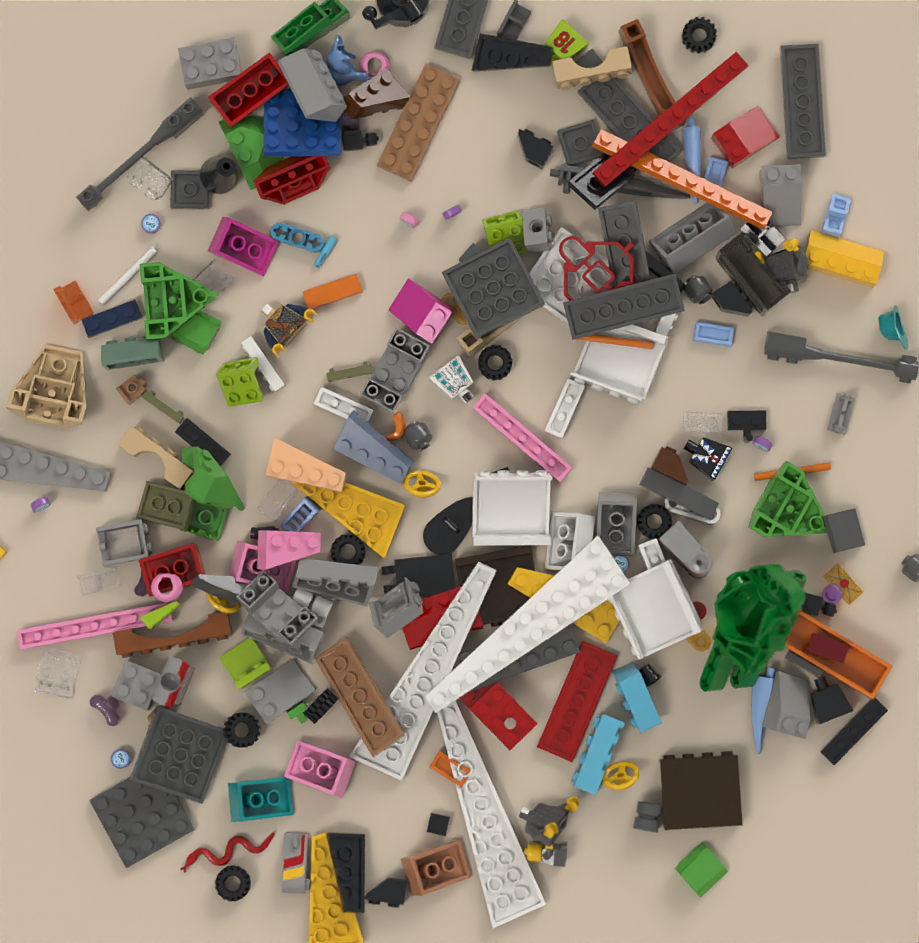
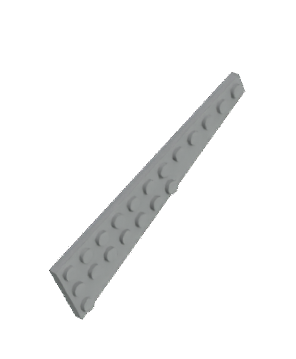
(39, 468)

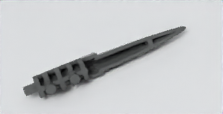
(634, 187)

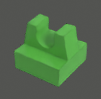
(297, 711)

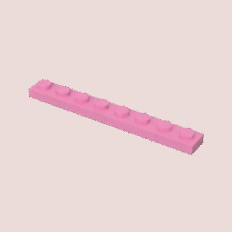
(85, 627)

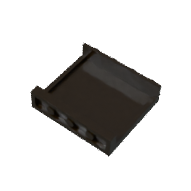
(500, 599)
(700, 791)

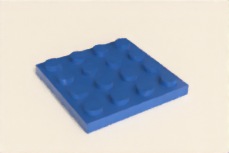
(292, 134)

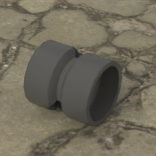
(647, 816)

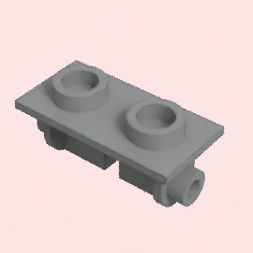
(841, 413)

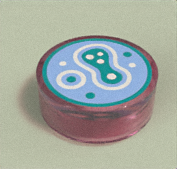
(622, 562)

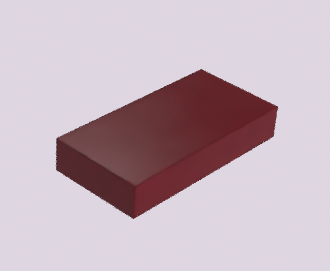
(827, 648)

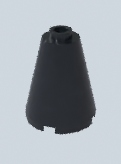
(219, 174)

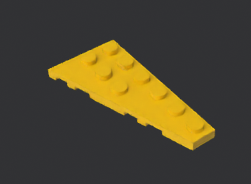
(361, 512)
(597, 622)
(326, 914)

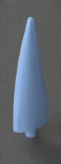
(692, 149)
(760, 697)

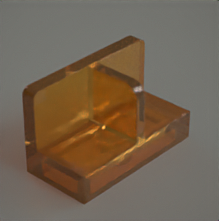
(74, 302)

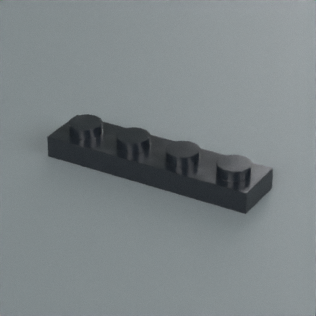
(853, 731)

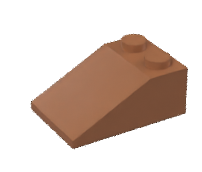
(435, 868)

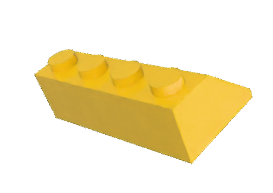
(843, 259)

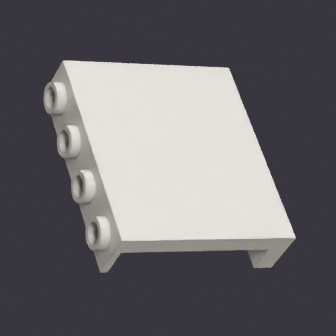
(621, 368)
(511, 508)
(656, 610)

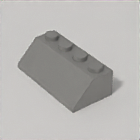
(313, 85)
(693, 237)

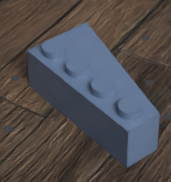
(372, 449)

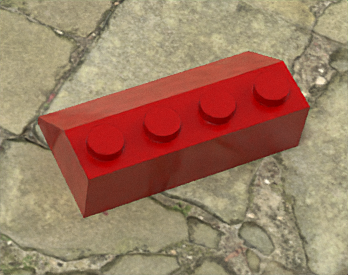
(249, 90)
(434, 607)

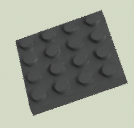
(493, 288)
(179, 754)
(140, 819)

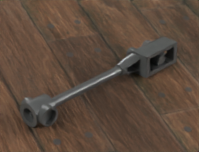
(173, 126)
(795, 349)

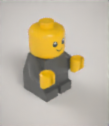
(554, 855)

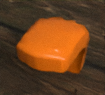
(400, 427)

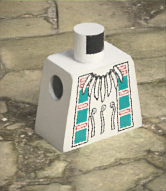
(454, 380)

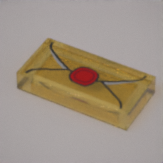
(839, 577)

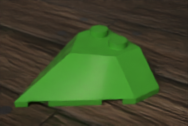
(247, 144)
(170, 299)
(209, 480)
(787, 506)

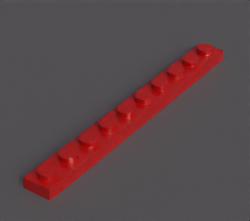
(670, 119)

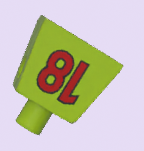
(565, 42)

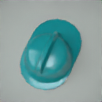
(892, 328)

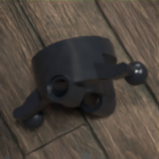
(395, 14)

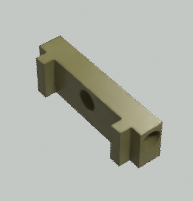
(349, 373)
(176, 416)

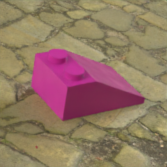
(243, 246)
(421, 311)

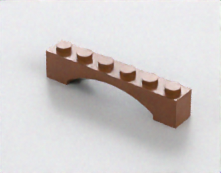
(641, 56)
(128, 641)

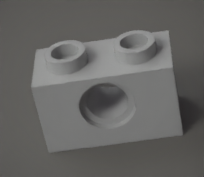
(534, 240)

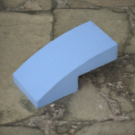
(836, 215)

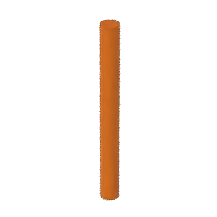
(618, 341)
(807, 469)

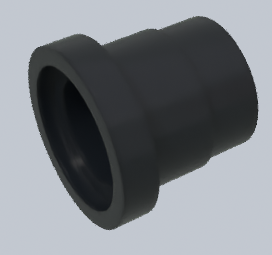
(649, 675)

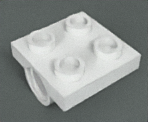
(316, 603)

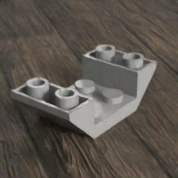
(395, 370)
(275, 609)

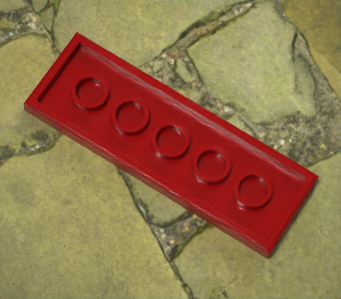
(577, 701)

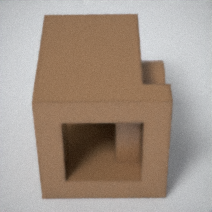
(132, 396)

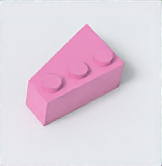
(285, 546)

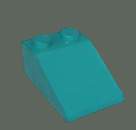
(260, 799)

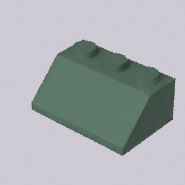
(131, 353)

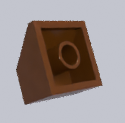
(670, 465)

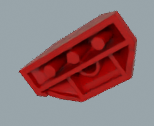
(291, 178)

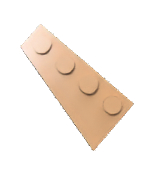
(301, 468)

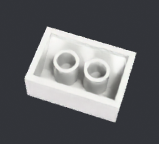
(568, 536)

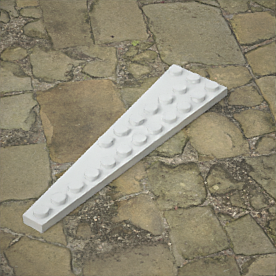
(570, 594)
(425, 673)
(501, 864)

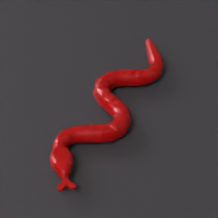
(228, 852)

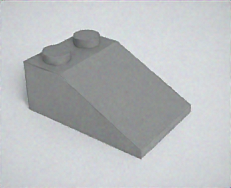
(782, 193)
(617, 522)
(279, 691)
(788, 706)

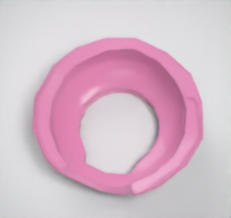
(374, 54)
(175, 593)

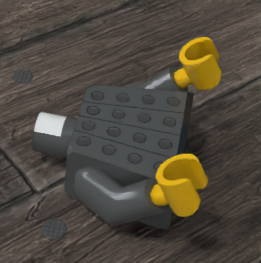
(788, 264)
(547, 821)

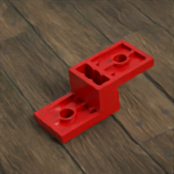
(493, 706)

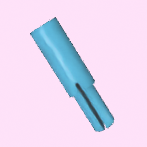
(325, 251)

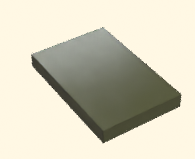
(166, 506)

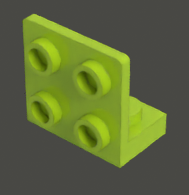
(504, 227)
(239, 382)
(245, 663)

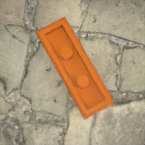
(332, 291)

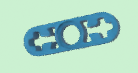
(285, 228)

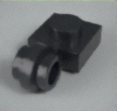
(353, 140)
(813, 604)

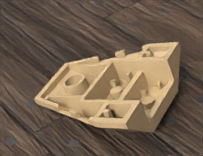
(51, 389)

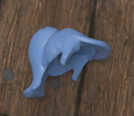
(341, 66)

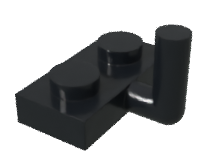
(746, 421)

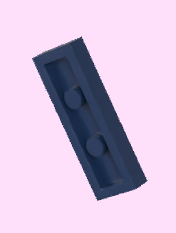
(111, 318)

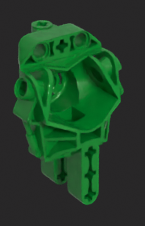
(752, 624)

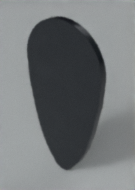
(449, 527)

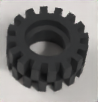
(701, 24)
(495, 351)
(646, 512)
(352, 540)
(320, 706)
(253, 730)
(244, 883)

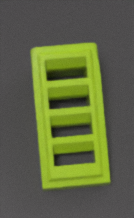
(155, 617)

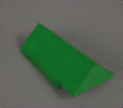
(310, 26)

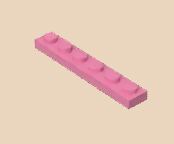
(522, 437)

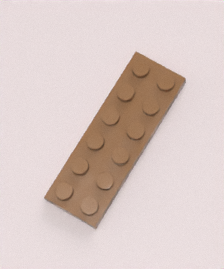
(418, 122)
(360, 697)

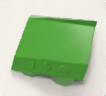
(198, 332)
(207, 521)
(701, 869)

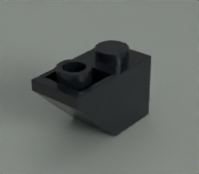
(535, 150)
(731, 301)
(389, 891)

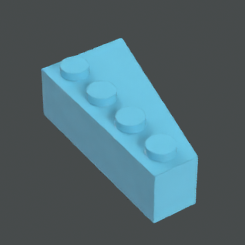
(597, 754)

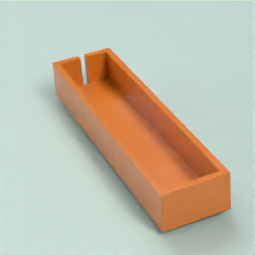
(860, 670)

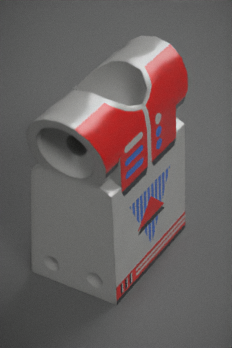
(686, 551)
(173, 682)

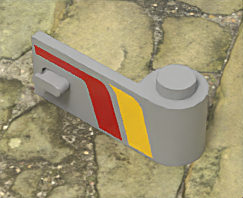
(294, 864)

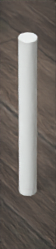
(127, 276)

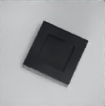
(438, 824)

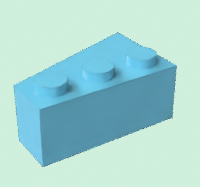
(636, 697)

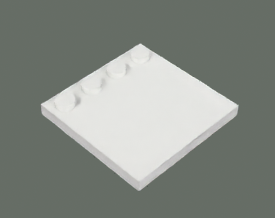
(549, 274)

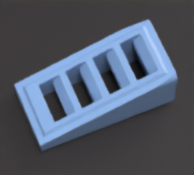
(301, 506)

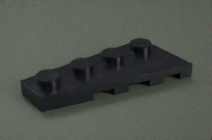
(505, 54)
(349, 867)

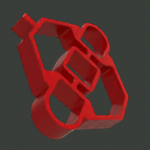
(569, 266)

